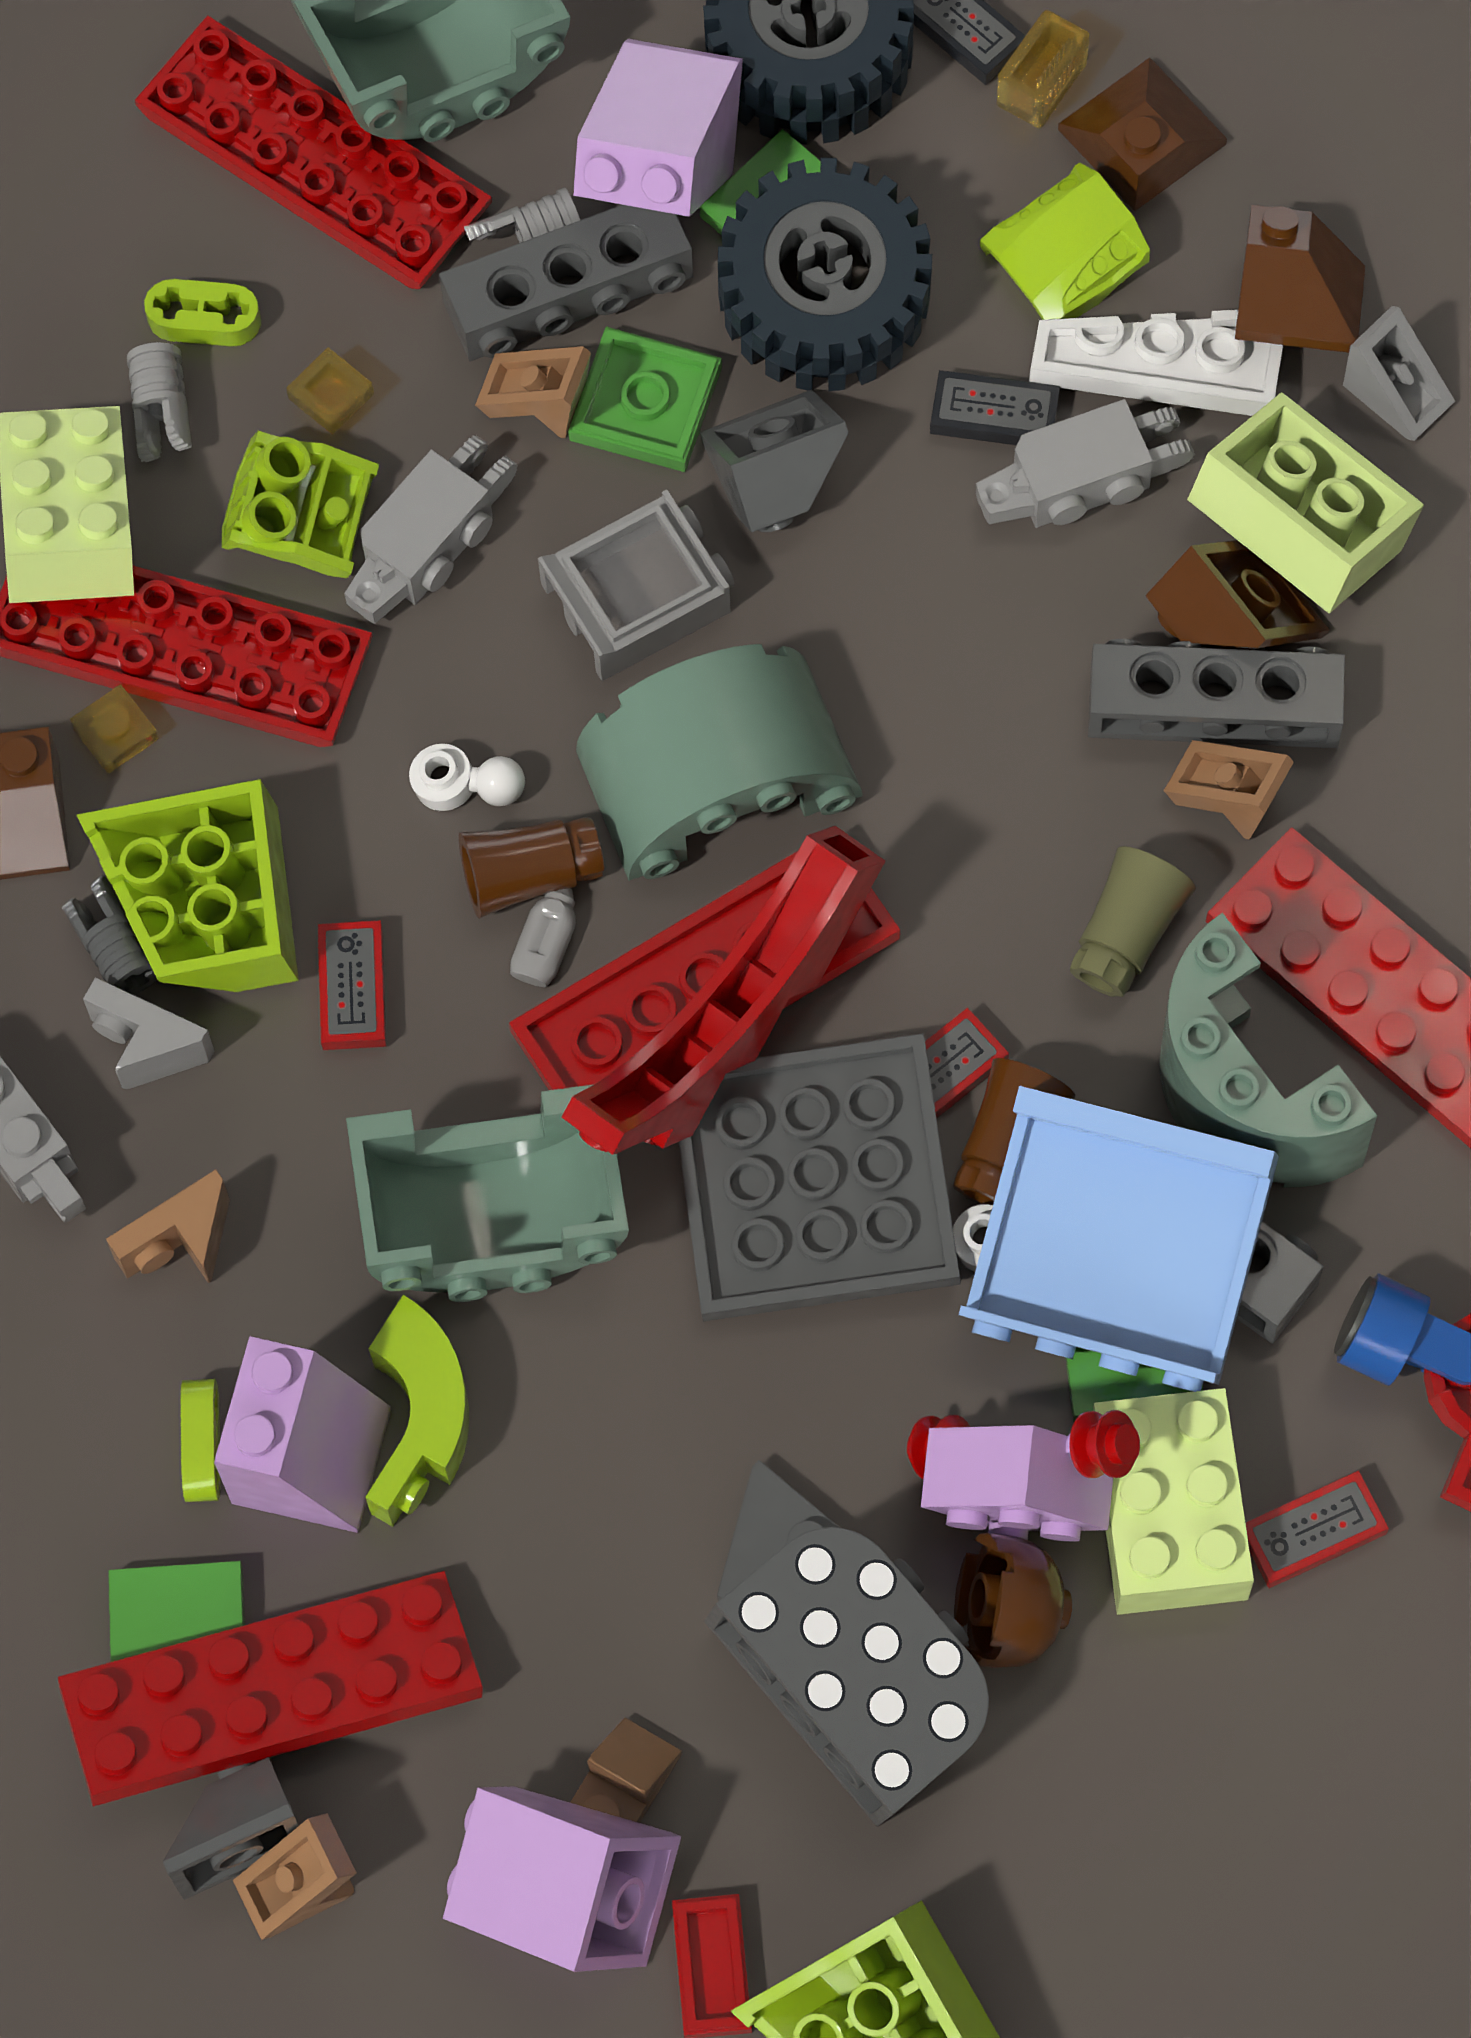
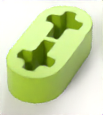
(202, 312)
(200, 1440)

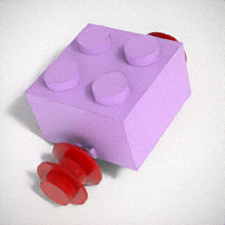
(1023, 1474)

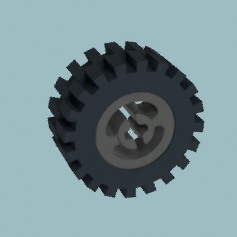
(853, 69)
(830, 326)

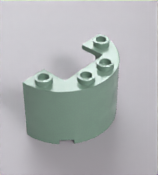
(432, 62)
(709, 747)
(1223, 1091)
(484, 1201)

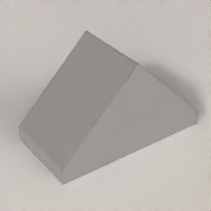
(1396, 376)

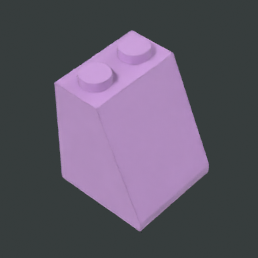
(660, 129)
(300, 1437)
(560, 1879)

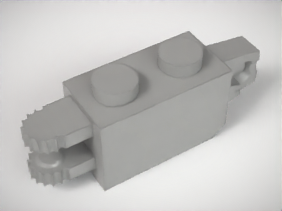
(1082, 465)
(425, 528)
(33, 1153)

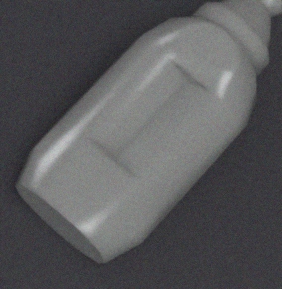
(544, 939)

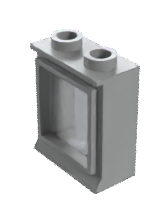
(639, 584)

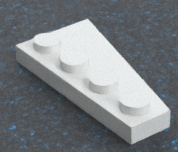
(1159, 361)

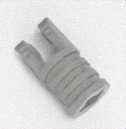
(530, 220)
(158, 396)

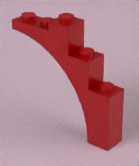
(725, 1025)

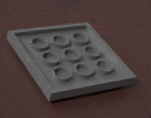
(819, 1181)

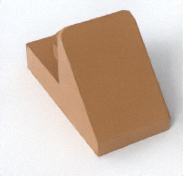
(536, 384)
(1229, 782)
(187, 1219)
(626, 1772)
(297, 1878)

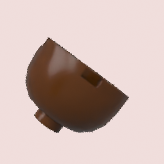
(1010, 1601)

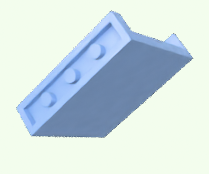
(1120, 1239)

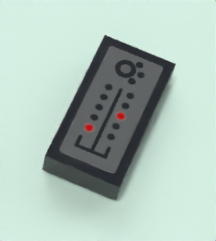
(969, 33)
(991, 407)

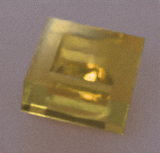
(330, 390)
(114, 728)

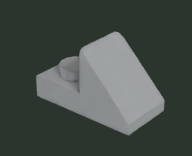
(159, 1039)

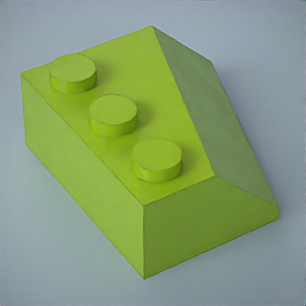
(202, 885)
(879, 1985)

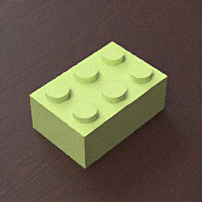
(1305, 502)
(65, 505)
(1179, 1510)

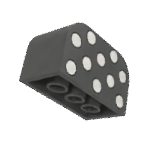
(857, 1664)

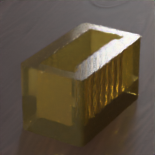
(1042, 69)

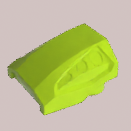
(1069, 245)
(298, 503)

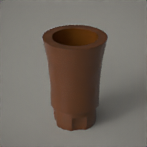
(528, 862)
(993, 1128)

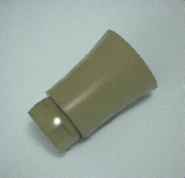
(1129, 920)

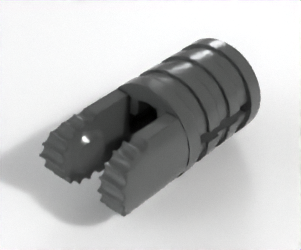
(112, 940)

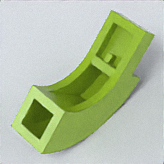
(424, 1364)

